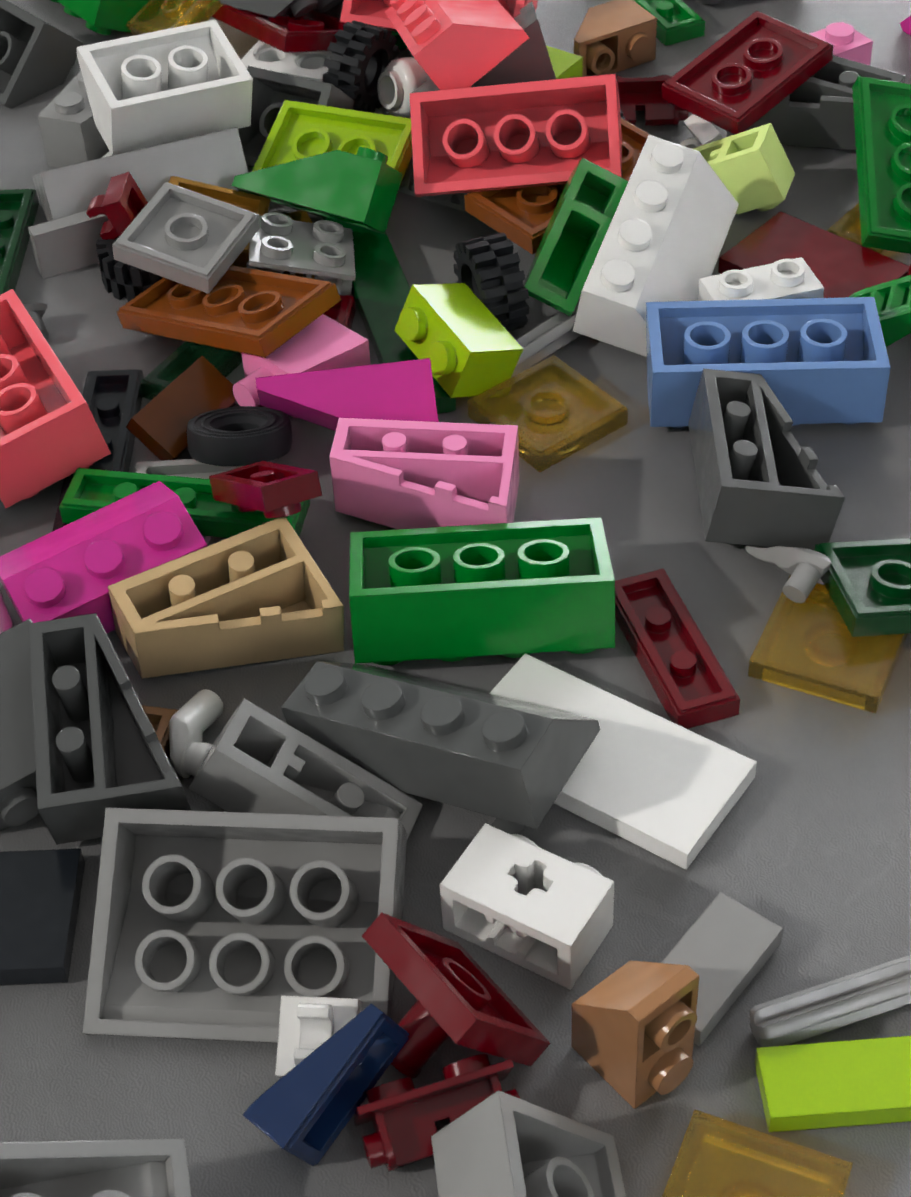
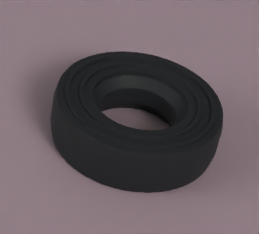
(239, 436)

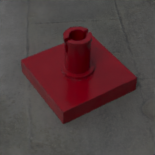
(452, 998)

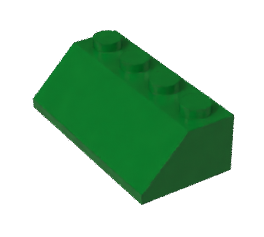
(481, 591)

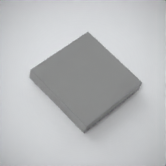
(186, 237)

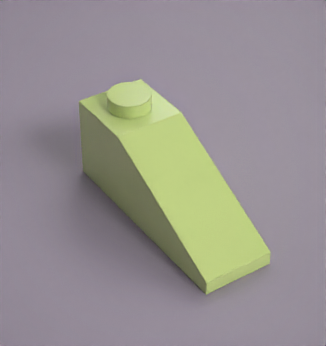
(751, 167)

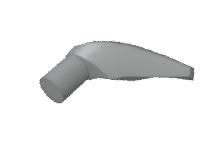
(802, 563)

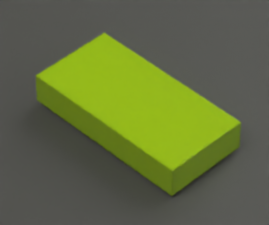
(835, 1083)

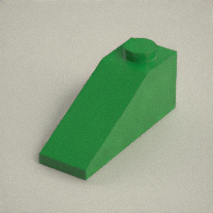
(332, 185)

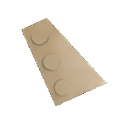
(229, 606)

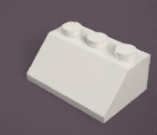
(165, 86)

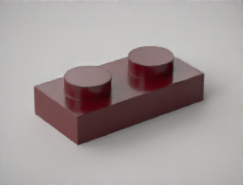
(266, 488)

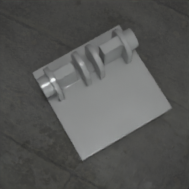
(304, 248)

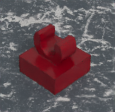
(120, 204)

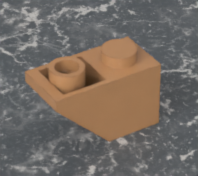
(615, 37)
(639, 1028)

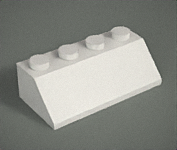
(656, 244)

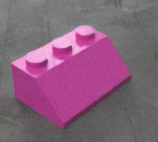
(74, 565)

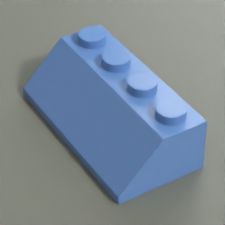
(814, 353)

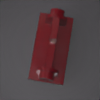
(646, 96)
(407, 1116)

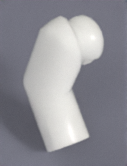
(187, 730)

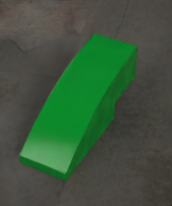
(574, 236)

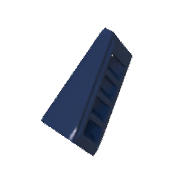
(322, 1092)

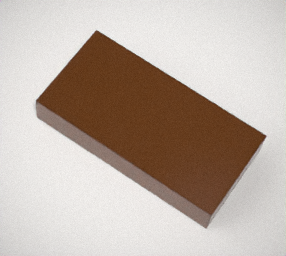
(165, 418)

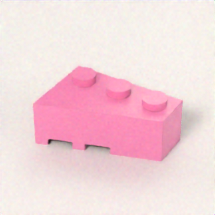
(425, 472)

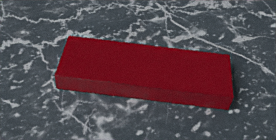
(673, 651)

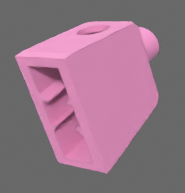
(317, 347)

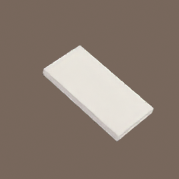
(641, 771)

